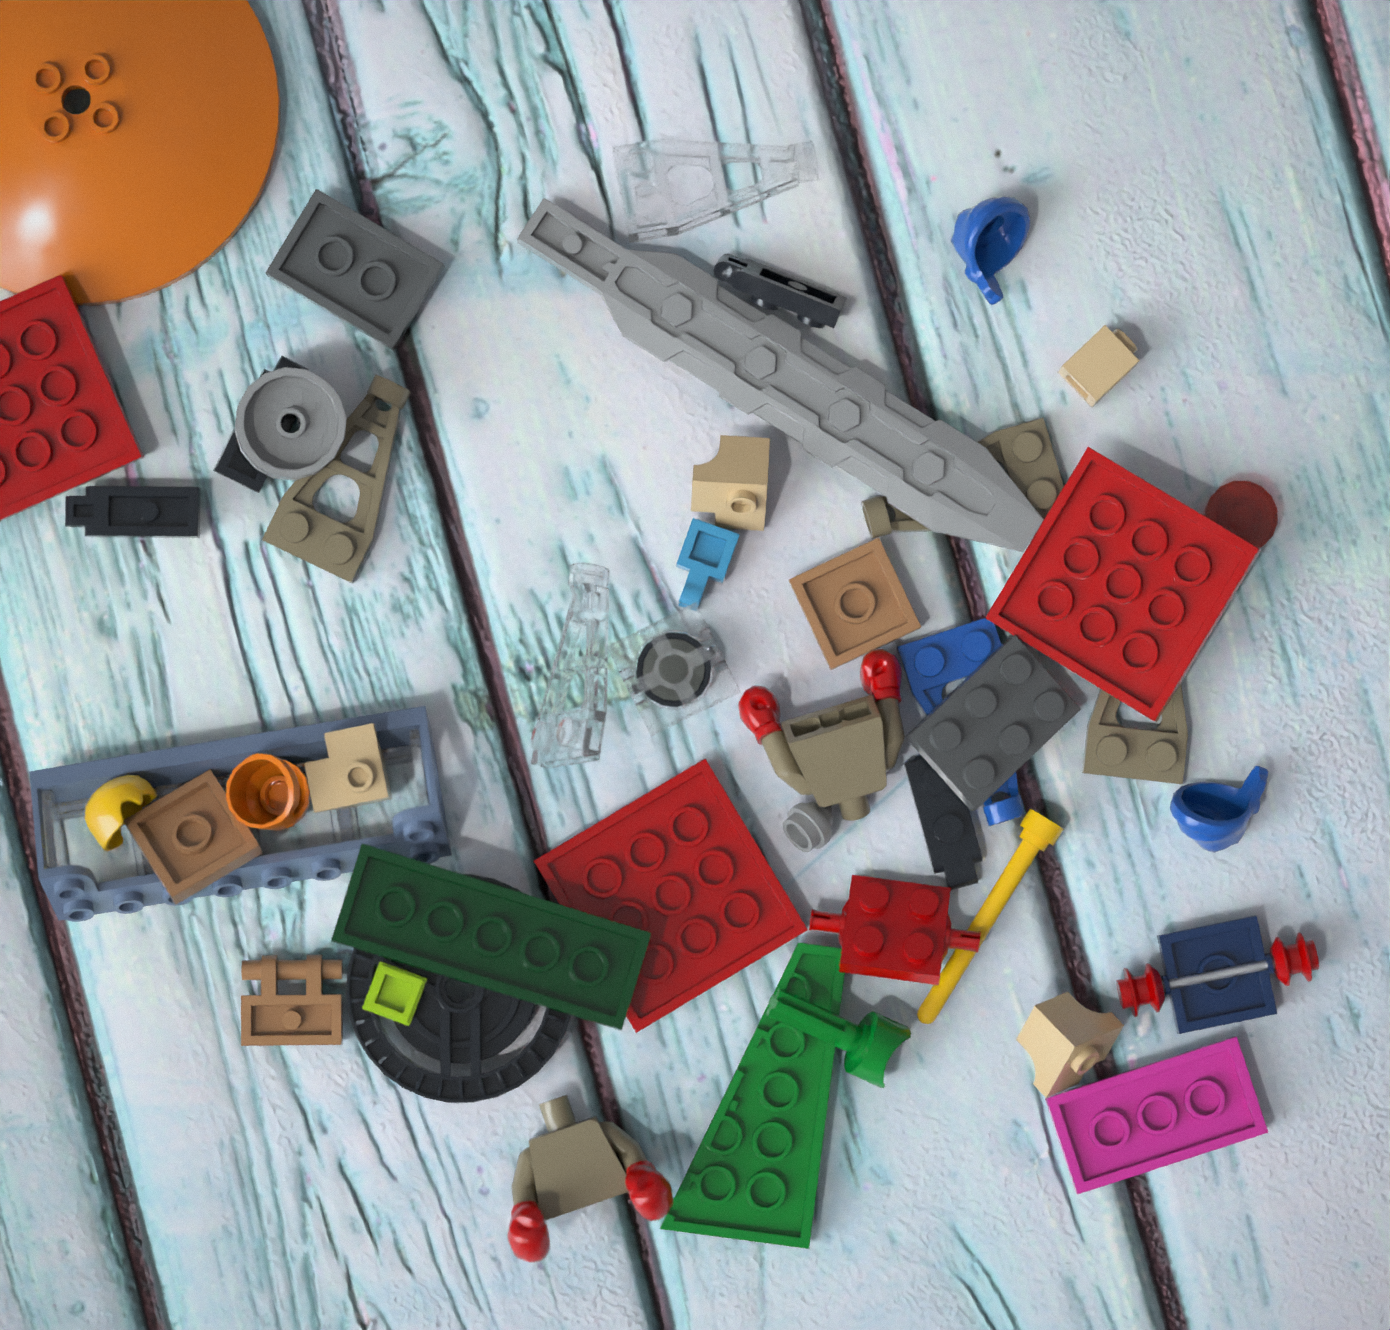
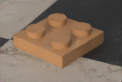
(854, 603)
(192, 837)

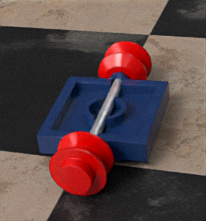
(1217, 974)

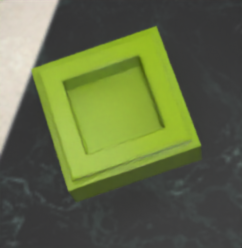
(394, 993)

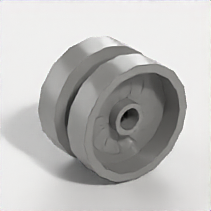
(317, 411)

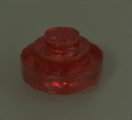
(1244, 510)

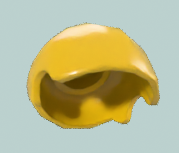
(113, 804)

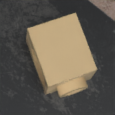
(1100, 364)

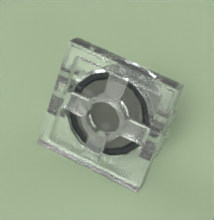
(673, 669)

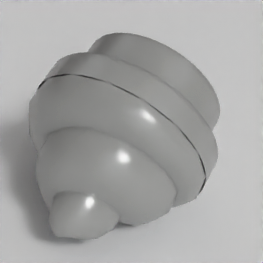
(808, 826)

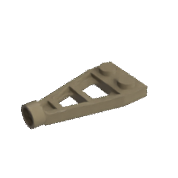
(1026, 458)
(320, 539)
(1132, 752)

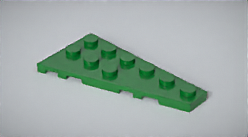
(766, 1138)

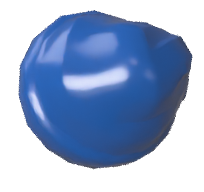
(989, 239)
(1216, 812)

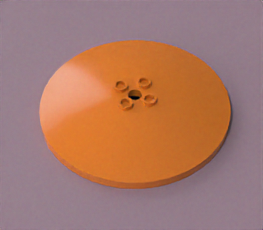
(156, 162)

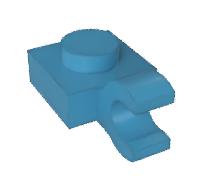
(705, 556)

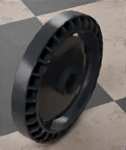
(452, 1034)

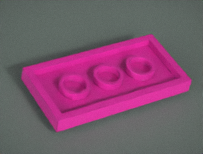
(1156, 1115)

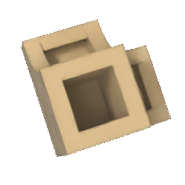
(734, 483)
(352, 773)
(1066, 1041)

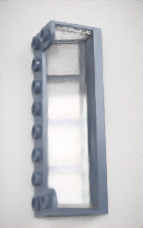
(323, 845)

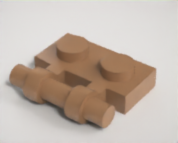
(292, 1019)

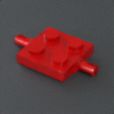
(895, 930)

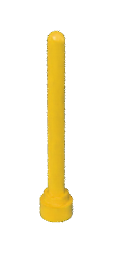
(1036, 836)

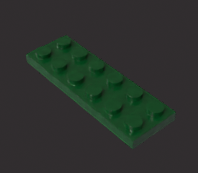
(491, 937)

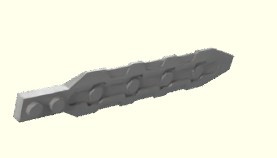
(791, 384)

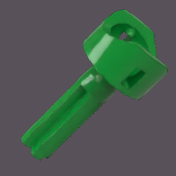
(866, 1044)

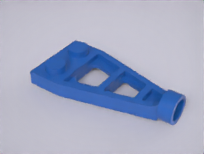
(949, 658)

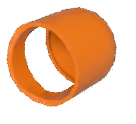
(268, 793)

